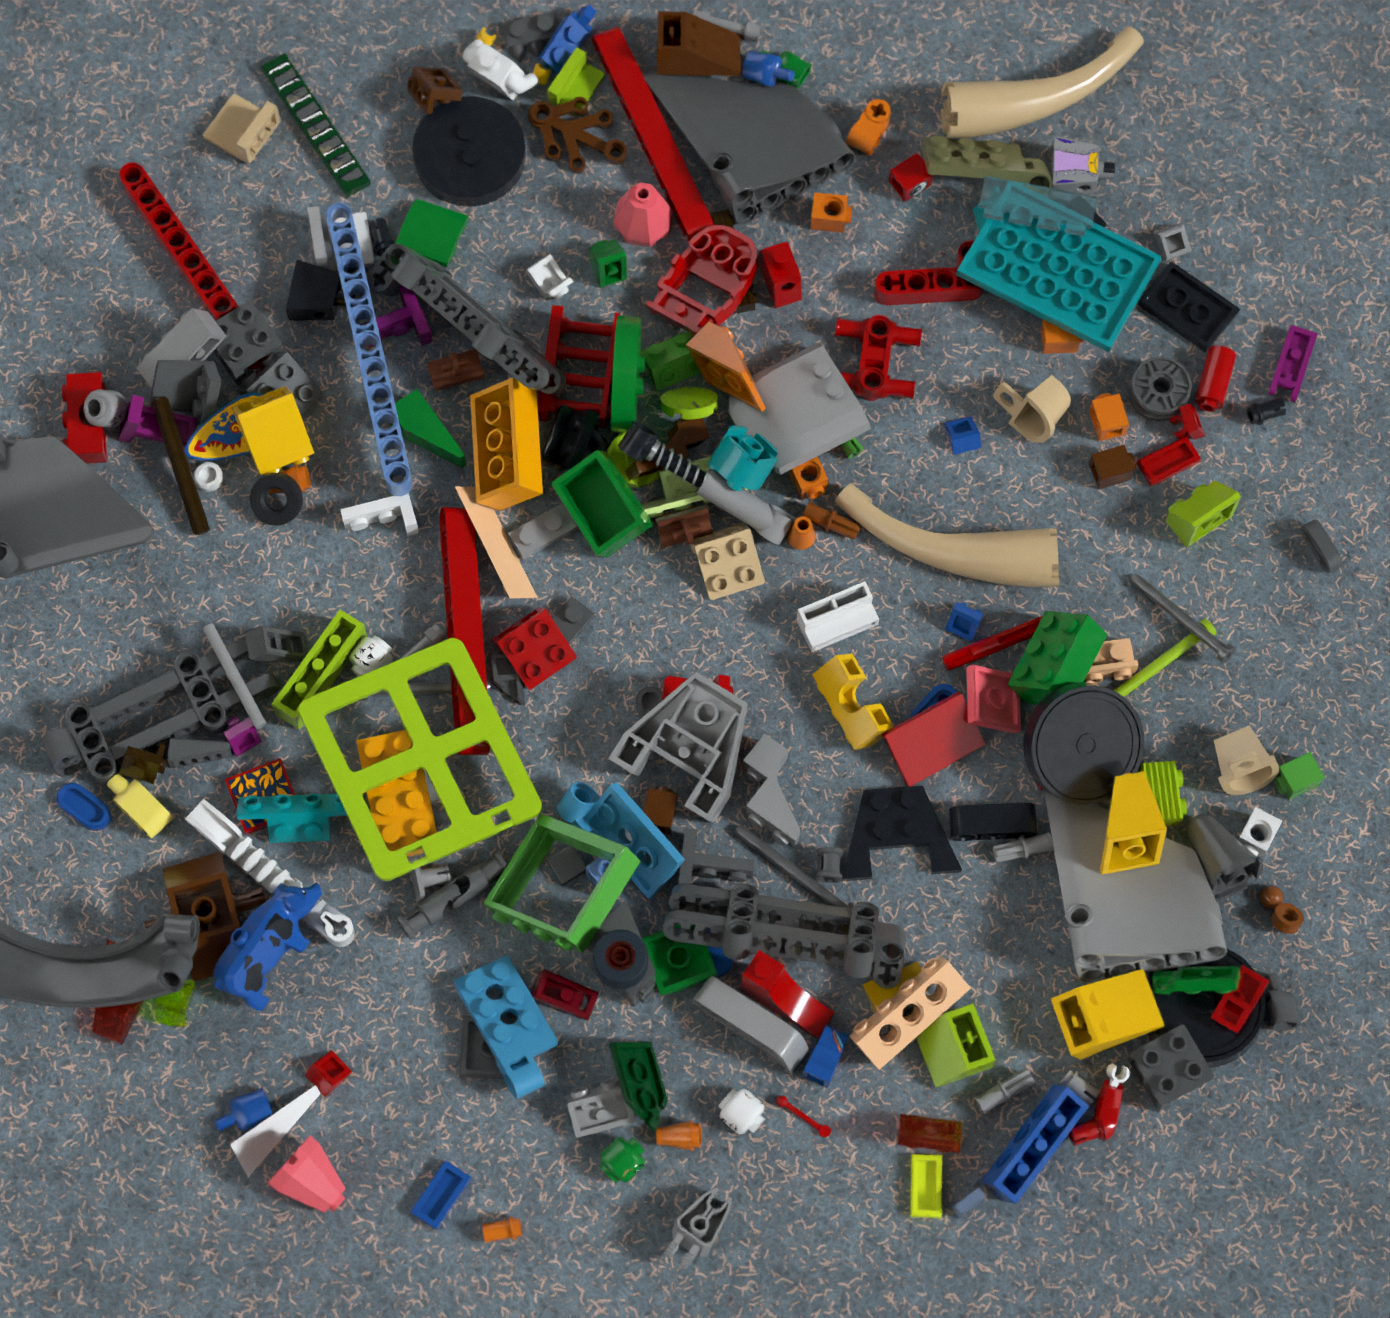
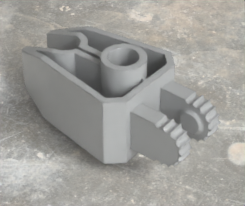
(698, 1228)

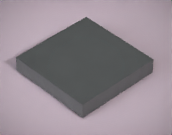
(476, 1056)

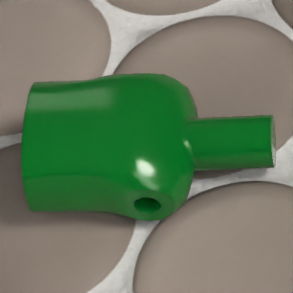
(792, 62)

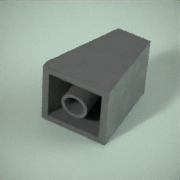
(622, 919)

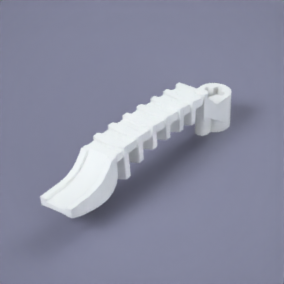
(265, 872)

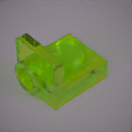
(173, 1007)

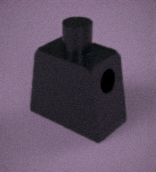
(314, 293)

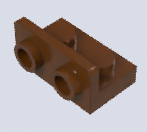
(430, 85)

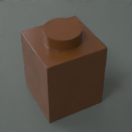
(1112, 466)
(661, 808)

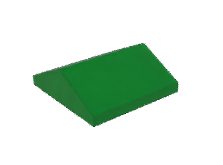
(678, 963)

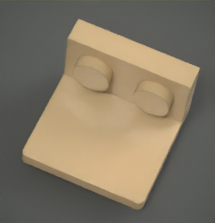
(242, 127)
(728, 561)

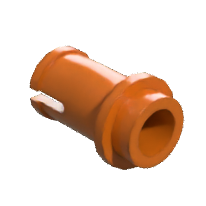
(502, 1230)

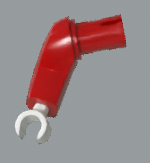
(1106, 1110)

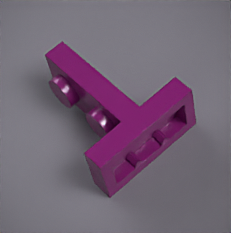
(399, 321)
(143, 423)

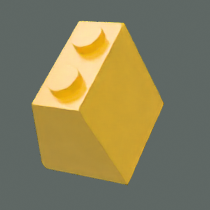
(273, 431)
(1133, 826)

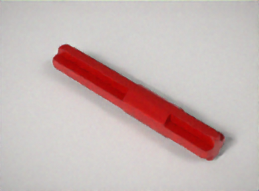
(990, 645)

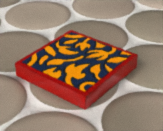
(260, 781)

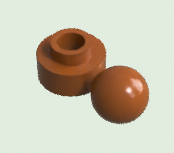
(1285, 916)

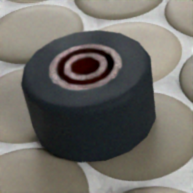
(620, 971)

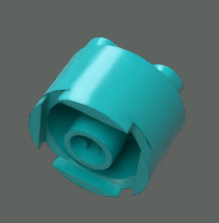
(743, 459)

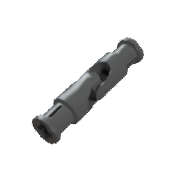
(443, 901)

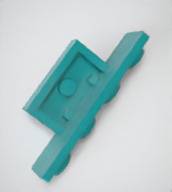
(293, 816)

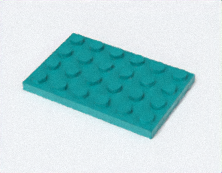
(1062, 277)

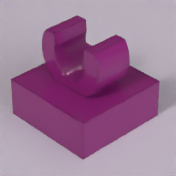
(241, 735)

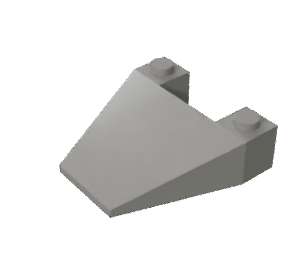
(696, 730)

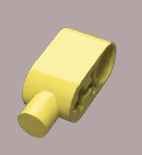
(139, 805)

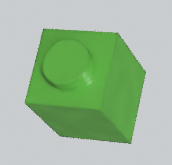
(1298, 776)

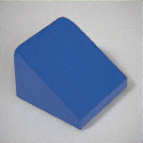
(963, 435)

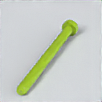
(1163, 660)

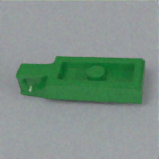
(1197, 979)

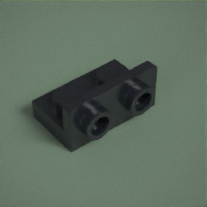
(569, 436)

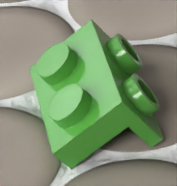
(670, 361)

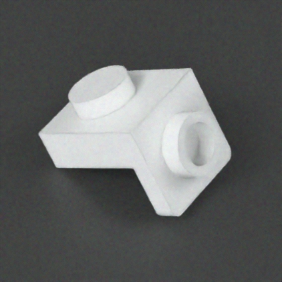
(549, 278)

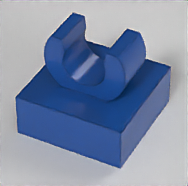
(964, 621)

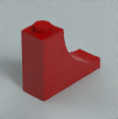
(772, 987)

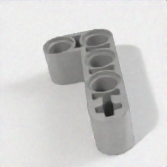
(753, 1023)

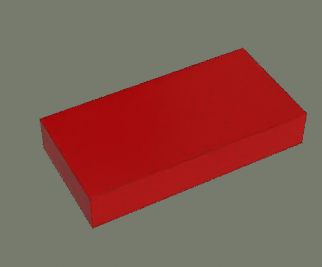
(1168, 461)

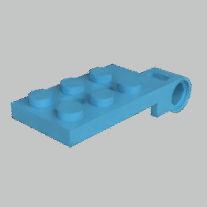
(609, 818)
(513, 1043)

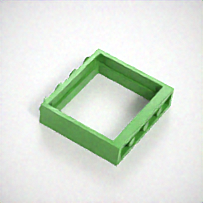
(526, 862)

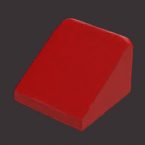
(328, 1073)

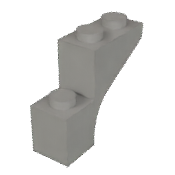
(769, 805)

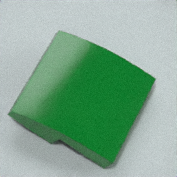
(432, 231)

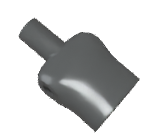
(1280, 1006)

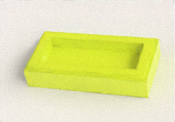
(926, 1186)

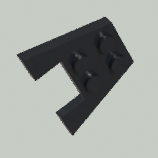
(897, 820)

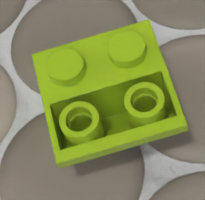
(955, 1046)

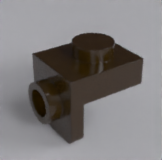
(143, 764)

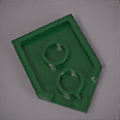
(640, 1080)

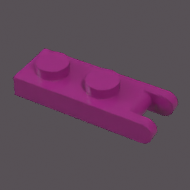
(1293, 361)

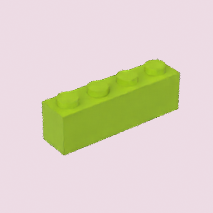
(319, 666)

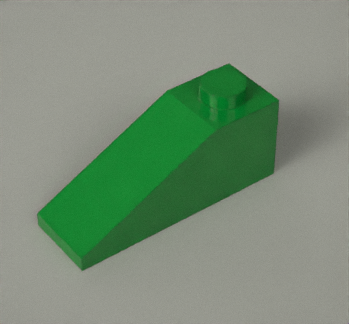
(425, 429)

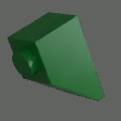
(608, 262)

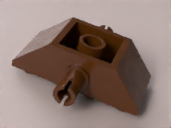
(202, 886)

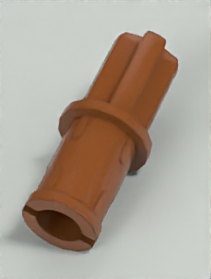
(831, 521)

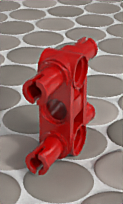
(876, 356)

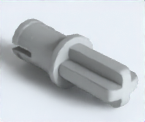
(1023, 848)
(1004, 1091)

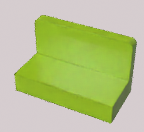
(574, 81)

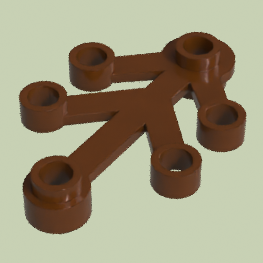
(573, 131)

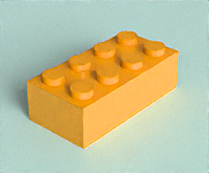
(506, 444)
(402, 805)

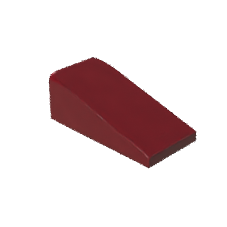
(563, 994)

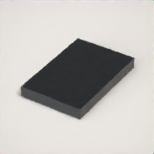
(1188, 306)

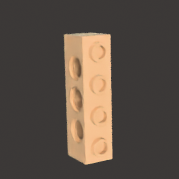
(926, 1010)

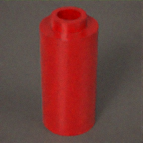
(1215, 378)

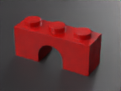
(84, 440)

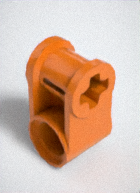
(868, 129)

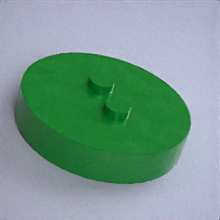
(626, 372)

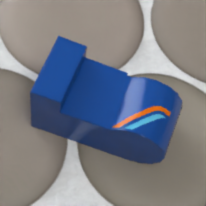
(826, 1056)

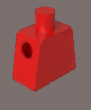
(778, 269)

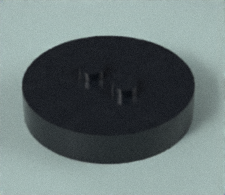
(469, 151)
(1082, 741)
(1215, 1041)

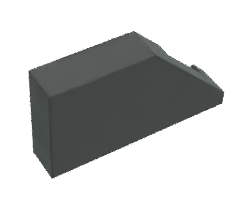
(506, 678)

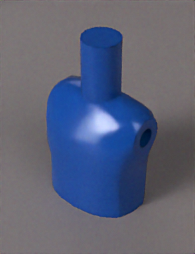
(765, 68)
(246, 1111)

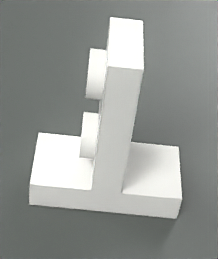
(381, 510)

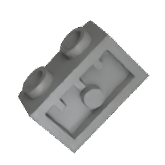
(598, 1108)

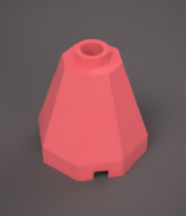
(643, 216)
(309, 1178)

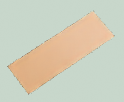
(497, 545)

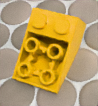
(1107, 1013)

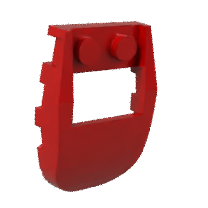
(719, 258)

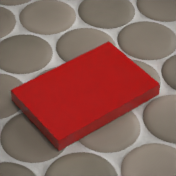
(933, 739)

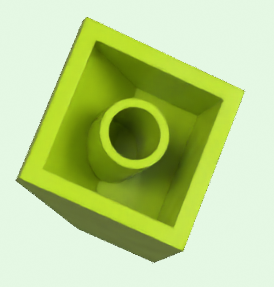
(1202, 511)

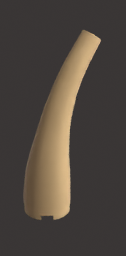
(999, 106)
(997, 557)

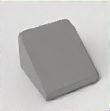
(1172, 241)

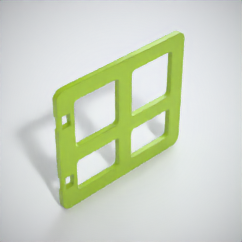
(426, 754)

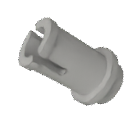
(1078, 1086)

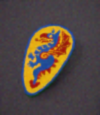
(219, 434)

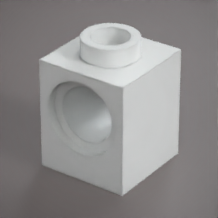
(1262, 822)

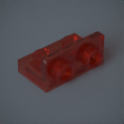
(929, 1133)

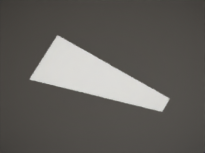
(259, 1141)

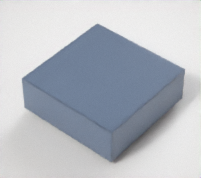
(968, 1202)

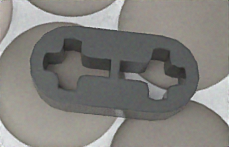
(1321, 546)

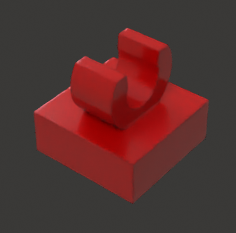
(1191, 423)

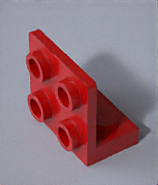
(535, 647)

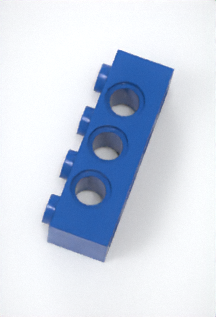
(1034, 1143)

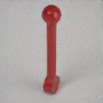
(824, 1131)

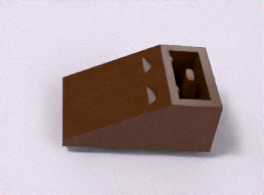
(696, 46)

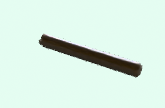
(180, 465)

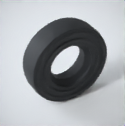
(264, 511)

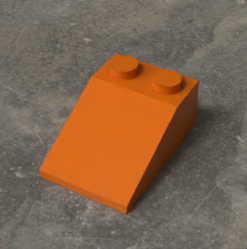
(724, 365)

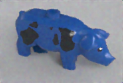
(263, 941)

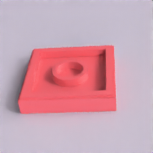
(991, 700)

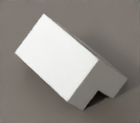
(837, 617)

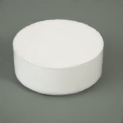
(208, 476)

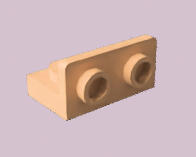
(1113, 660)

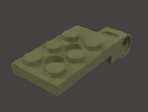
(982, 158)

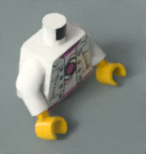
(499, 70)

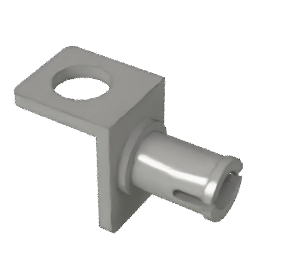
(428, 877)

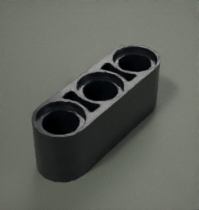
(993, 820)

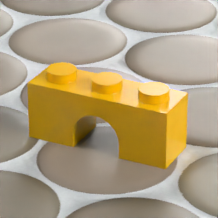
(838, 684)

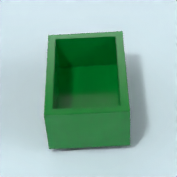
(602, 504)
(1057, 655)

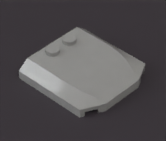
(805, 409)

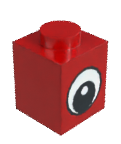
(910, 177)

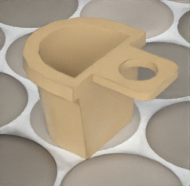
(1038, 411)
(1244, 762)

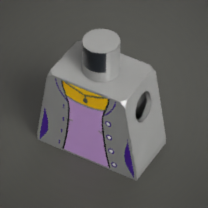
(1077, 166)

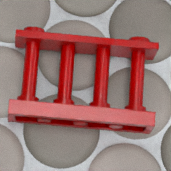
(558, 351)

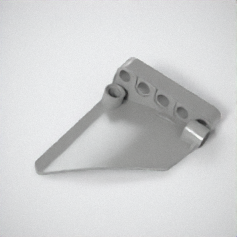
(1136, 916)

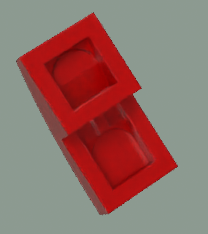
(1237, 1005)

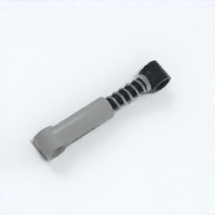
(766, 519)

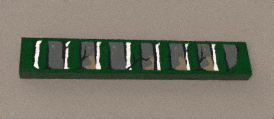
(315, 125)

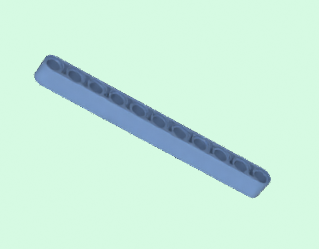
(369, 360)

